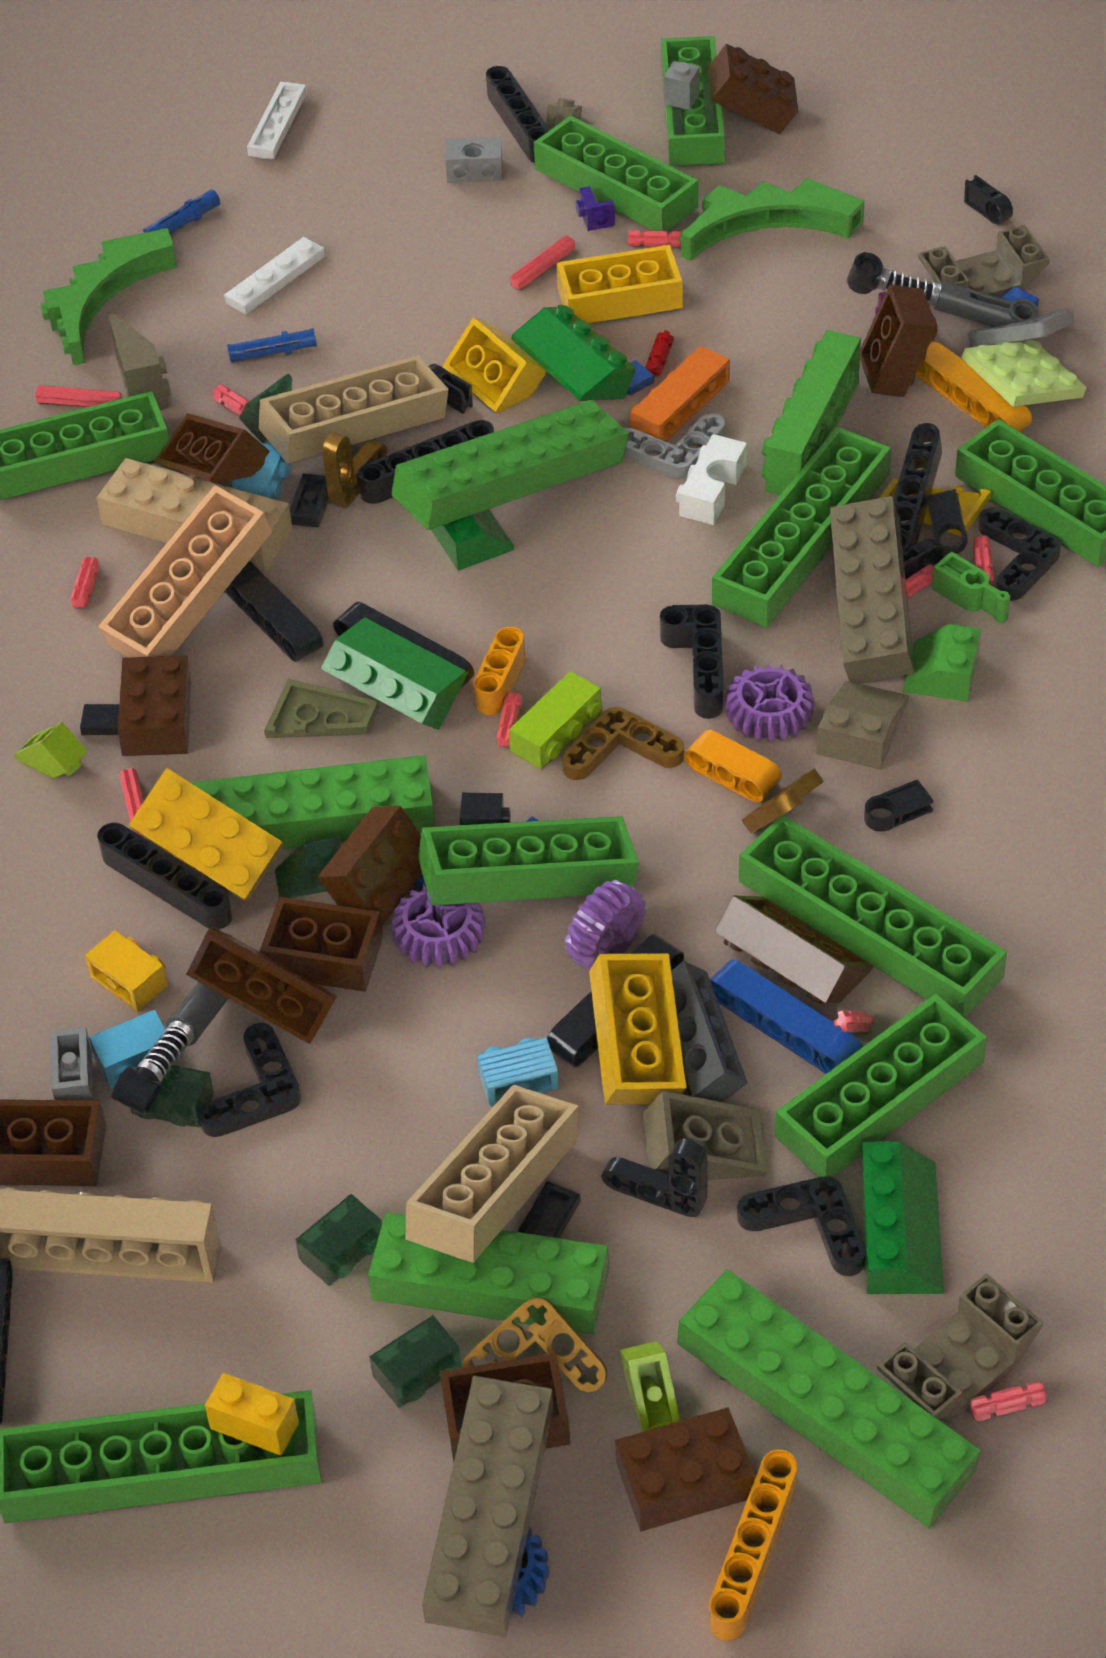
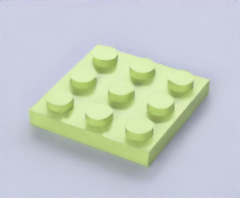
(1023, 373)

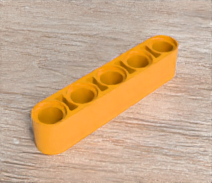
(968, 390)
(748, 1560)

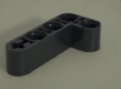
(698, 629)

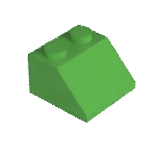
(945, 663)

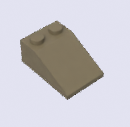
(139, 362)
(860, 724)
(725, 1130)

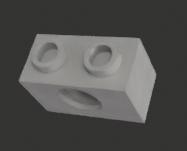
(474, 159)
(71, 1064)

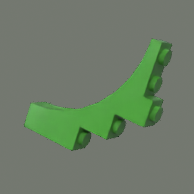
(768, 206)
(96, 282)

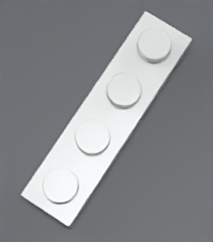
(276, 120)
(274, 275)

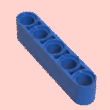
(782, 1016)

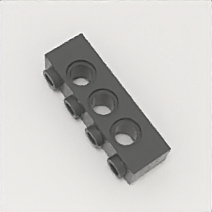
(706, 1044)

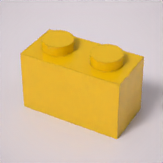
(126, 970)
(252, 1413)

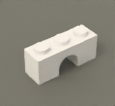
(704, 490)

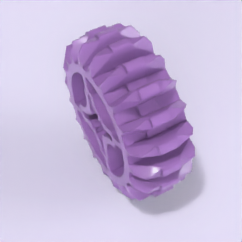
(777, 699)
(605, 923)
(436, 931)

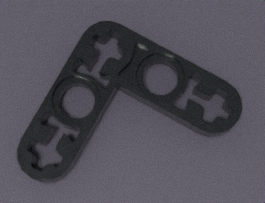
(999, 527)
(269, 1086)
(679, 1191)
(811, 1206)

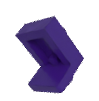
(594, 214)

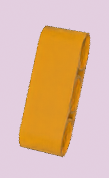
(499, 670)
(733, 766)

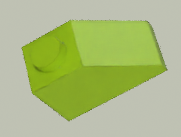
(53, 751)
(650, 1385)

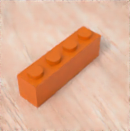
(681, 394)

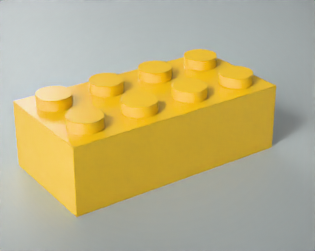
(621, 284)
(206, 835)
(636, 1027)

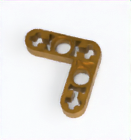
(342, 470)
(621, 734)
(782, 801)
(544, 1336)

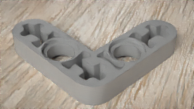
(1035, 328)
(672, 456)

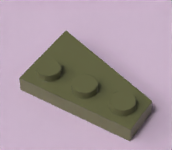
(319, 711)

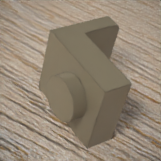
(561, 110)

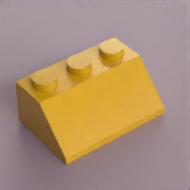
(494, 366)

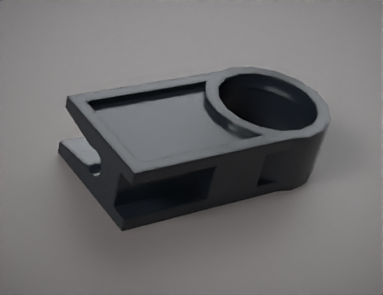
(987, 200)
(458, 390)
(947, 515)
(920, 555)
(904, 803)

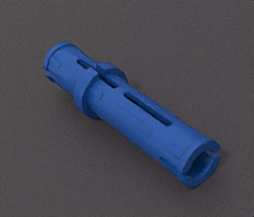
(189, 212)
(306, 340)

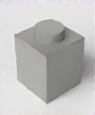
(681, 85)

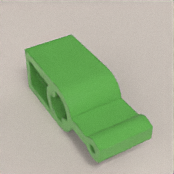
(969, 587)

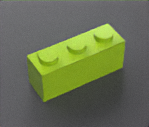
(555, 720)

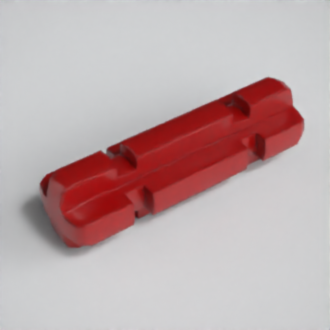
(659, 353)

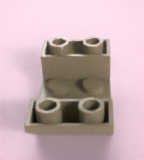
(996, 272)
(966, 1352)

